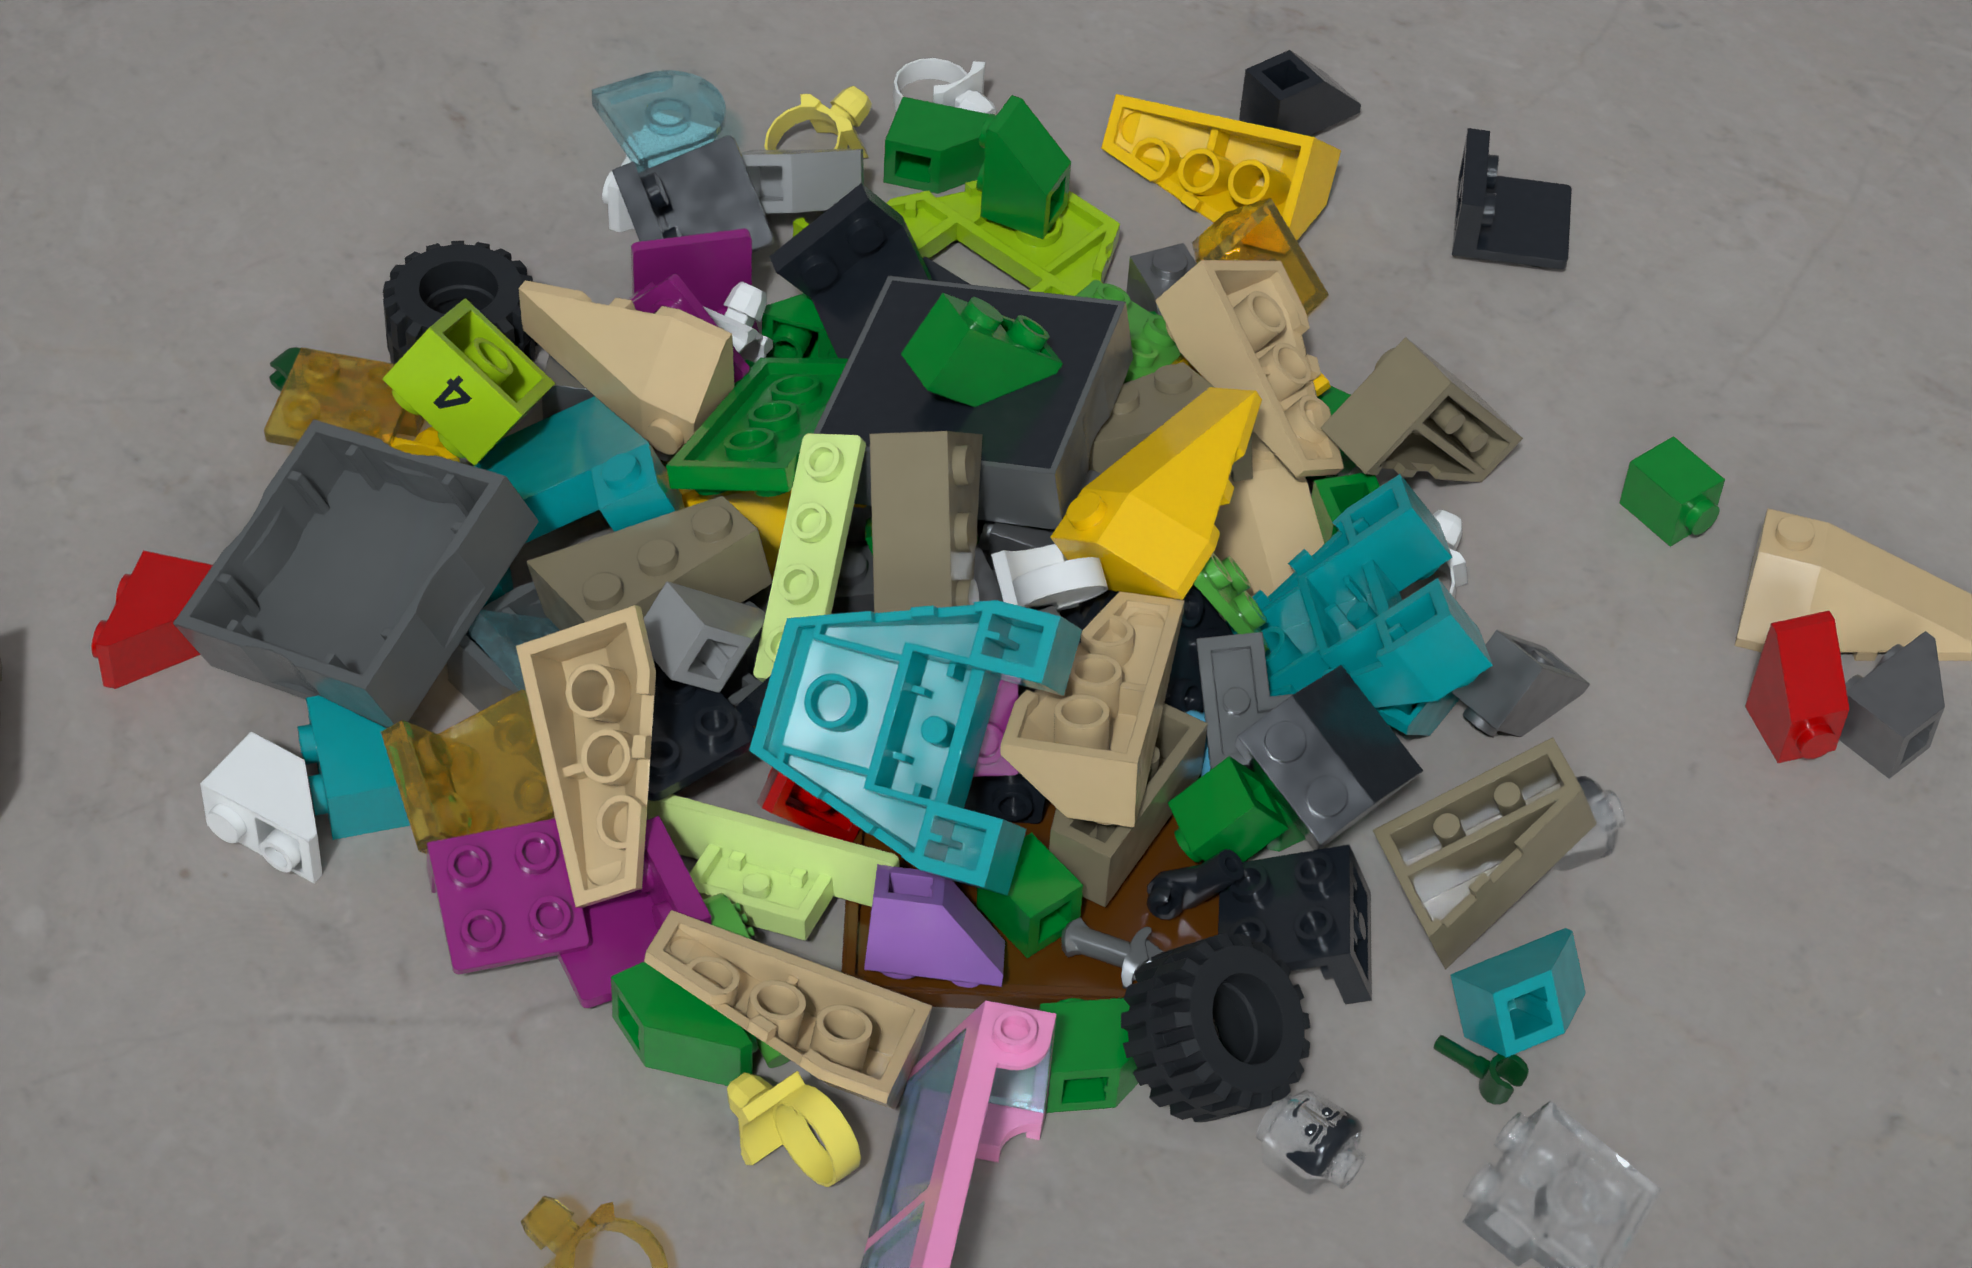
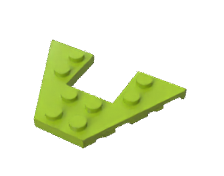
(1061, 263)

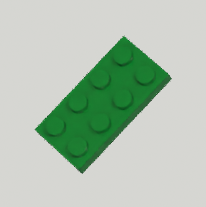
(758, 429)

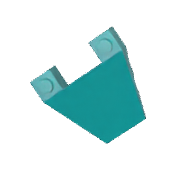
(581, 465)
(1350, 612)
(893, 717)

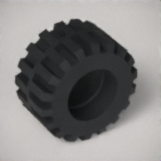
(441, 279)
(1176, 1035)

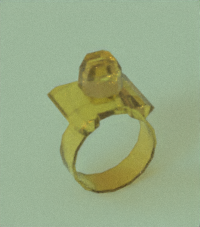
(551, 1226)

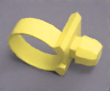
(847, 110)
(778, 1117)

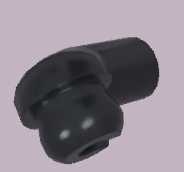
(1192, 885)

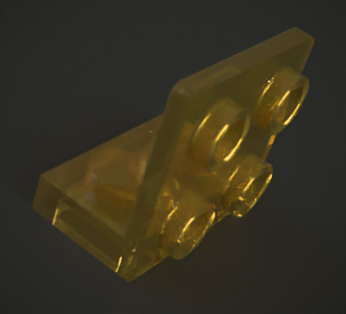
(341, 393)
(472, 774)

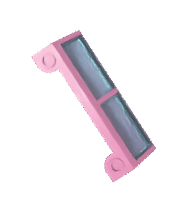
(956, 1108)

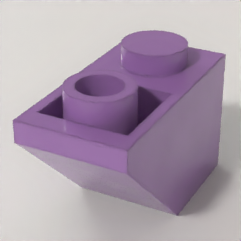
(930, 931)

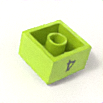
(467, 382)

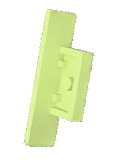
(812, 537)
(769, 868)

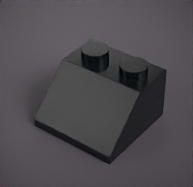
(1327, 756)

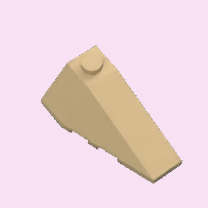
(1245, 333)
(648, 368)
(1267, 521)
(1872, 594)
(594, 733)
(1099, 739)
(813, 1015)

